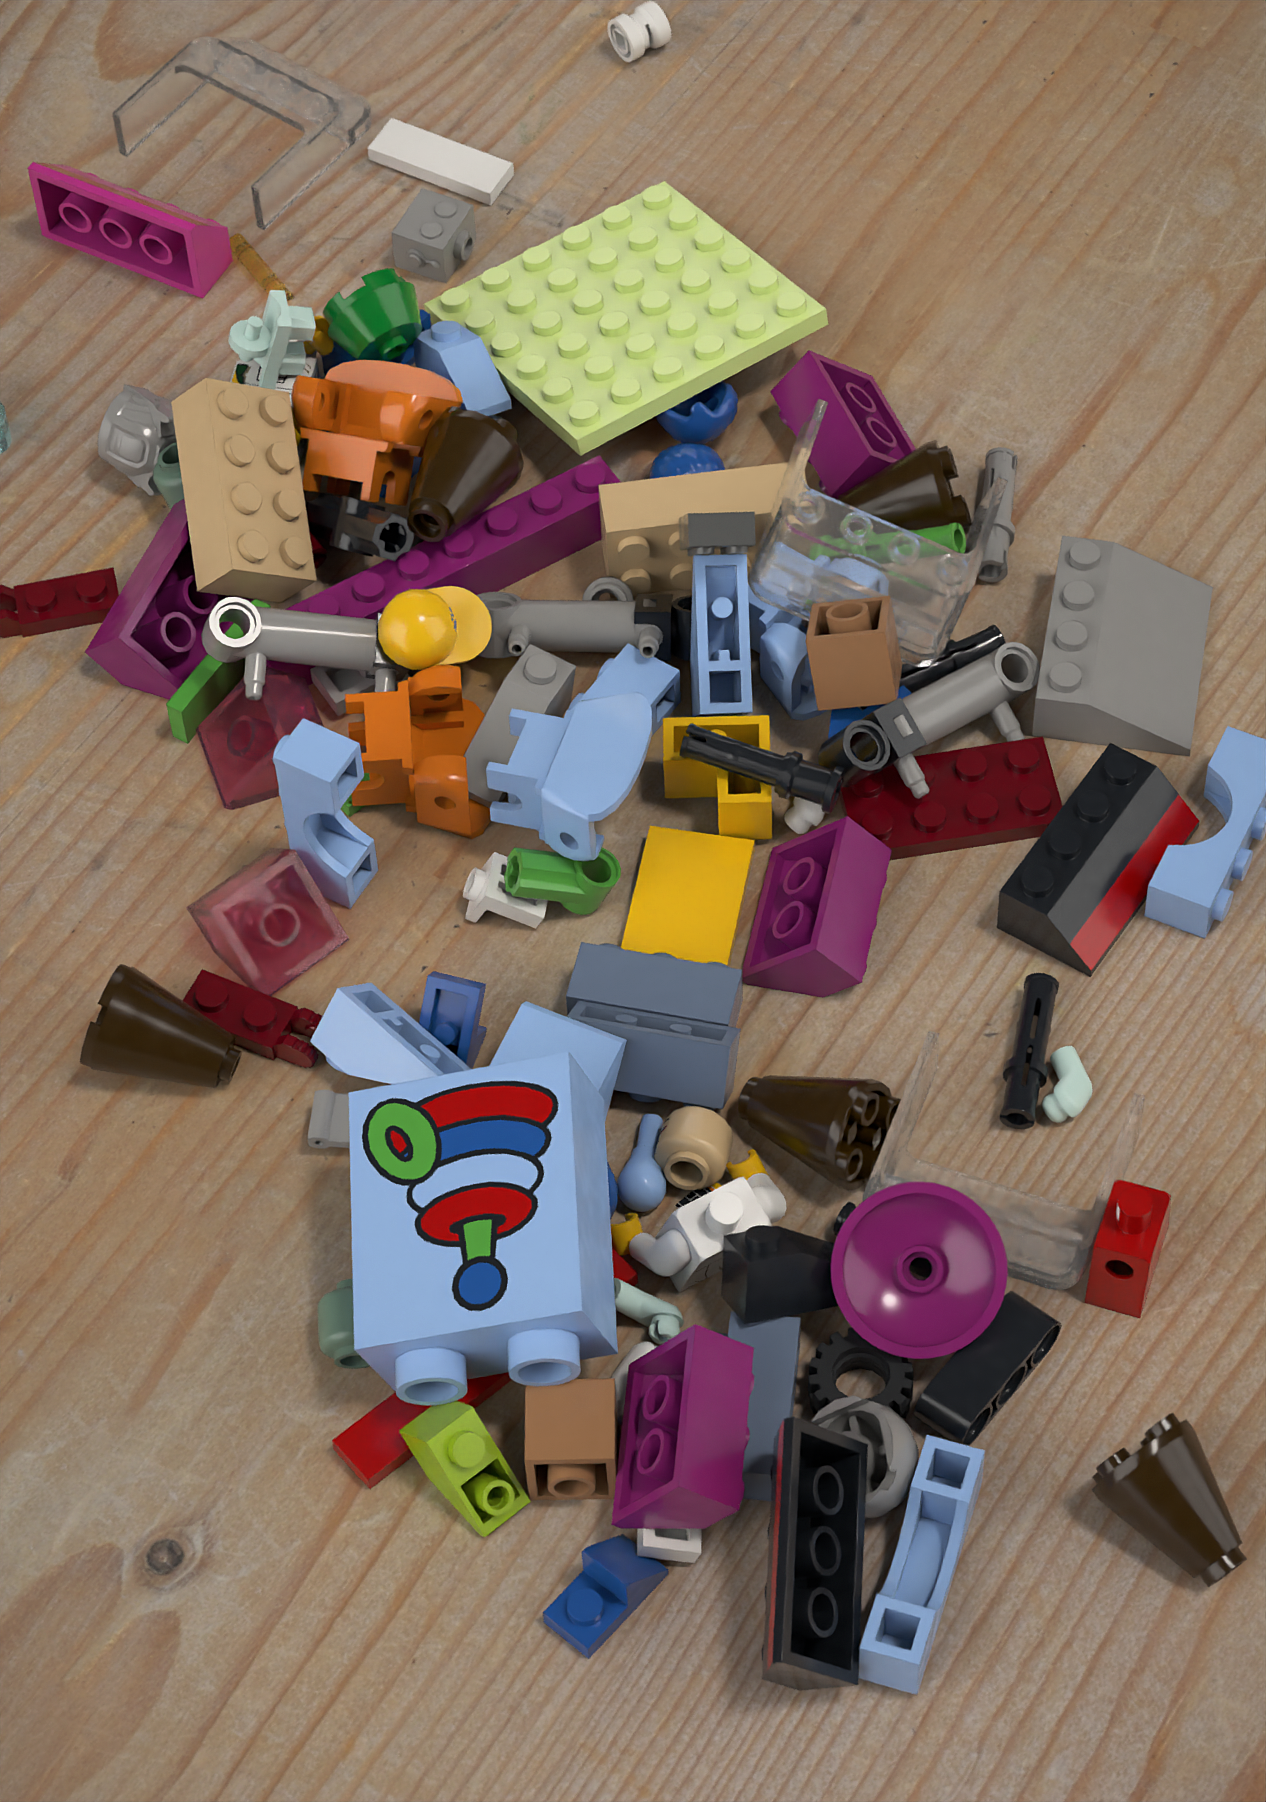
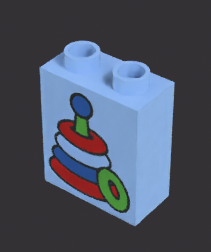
(481, 1228)

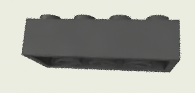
(724, 531)

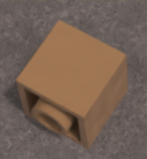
(854, 653)
(571, 1440)

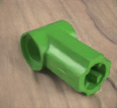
(552, 877)

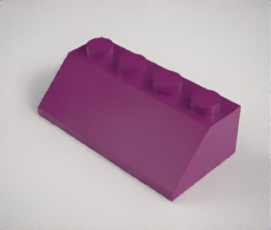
(158, 619)

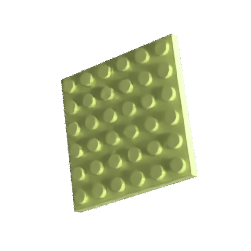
(628, 316)

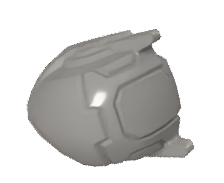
(136, 433)

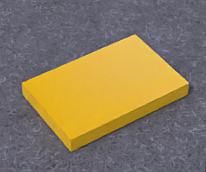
(689, 895)

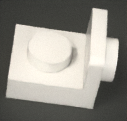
(487, 891)

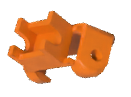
(377, 423)
(420, 756)

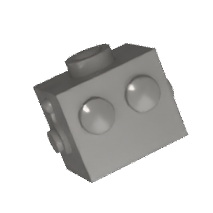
(434, 235)

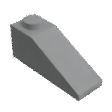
(535, 685)

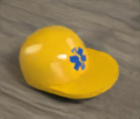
(434, 627)

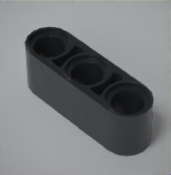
(987, 1371)

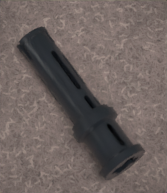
(786, 773)

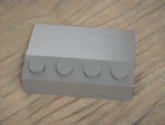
(1121, 650)

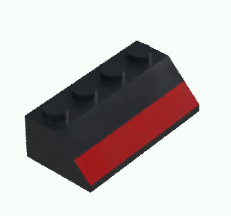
(1095, 861)
(814, 1558)

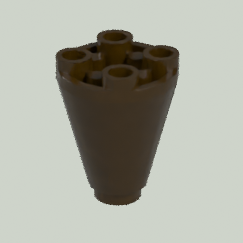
(462, 471)
(913, 491)
(823, 1121)
(1173, 1500)

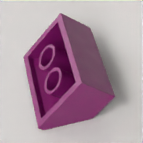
(858, 426)
(817, 911)
(684, 1433)

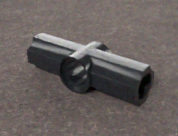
(358, 526)

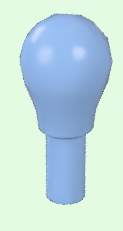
(642, 1180)

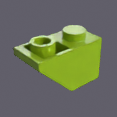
(465, 1465)

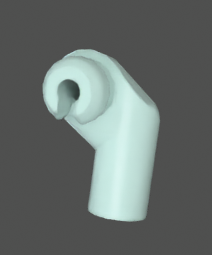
(1073, 1088)
(660, 1316)

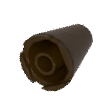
(156, 1035)

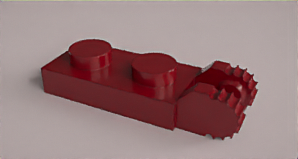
(57, 603)
(255, 1018)

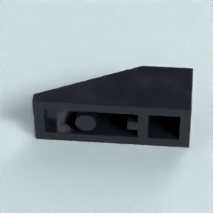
(776, 1273)

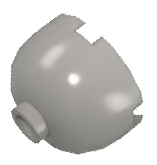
(890, 1443)

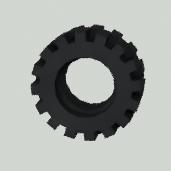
(852, 1354)

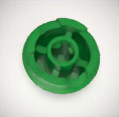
(375, 319)

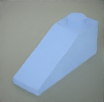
(720, 637)
(378, 1040)

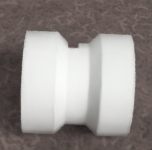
(639, 31)

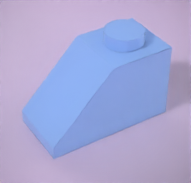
(465, 361)

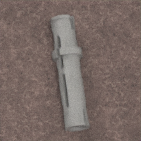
(994, 564)

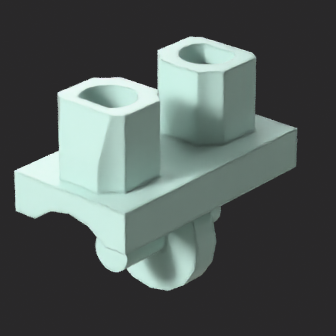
(269, 338)

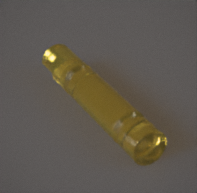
(256, 265)

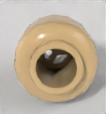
(693, 1147)

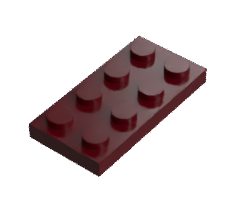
(972, 799)

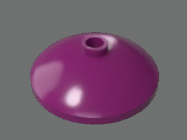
(875, 1277)

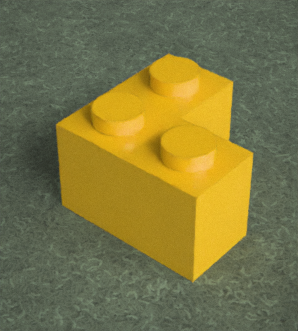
(742, 802)

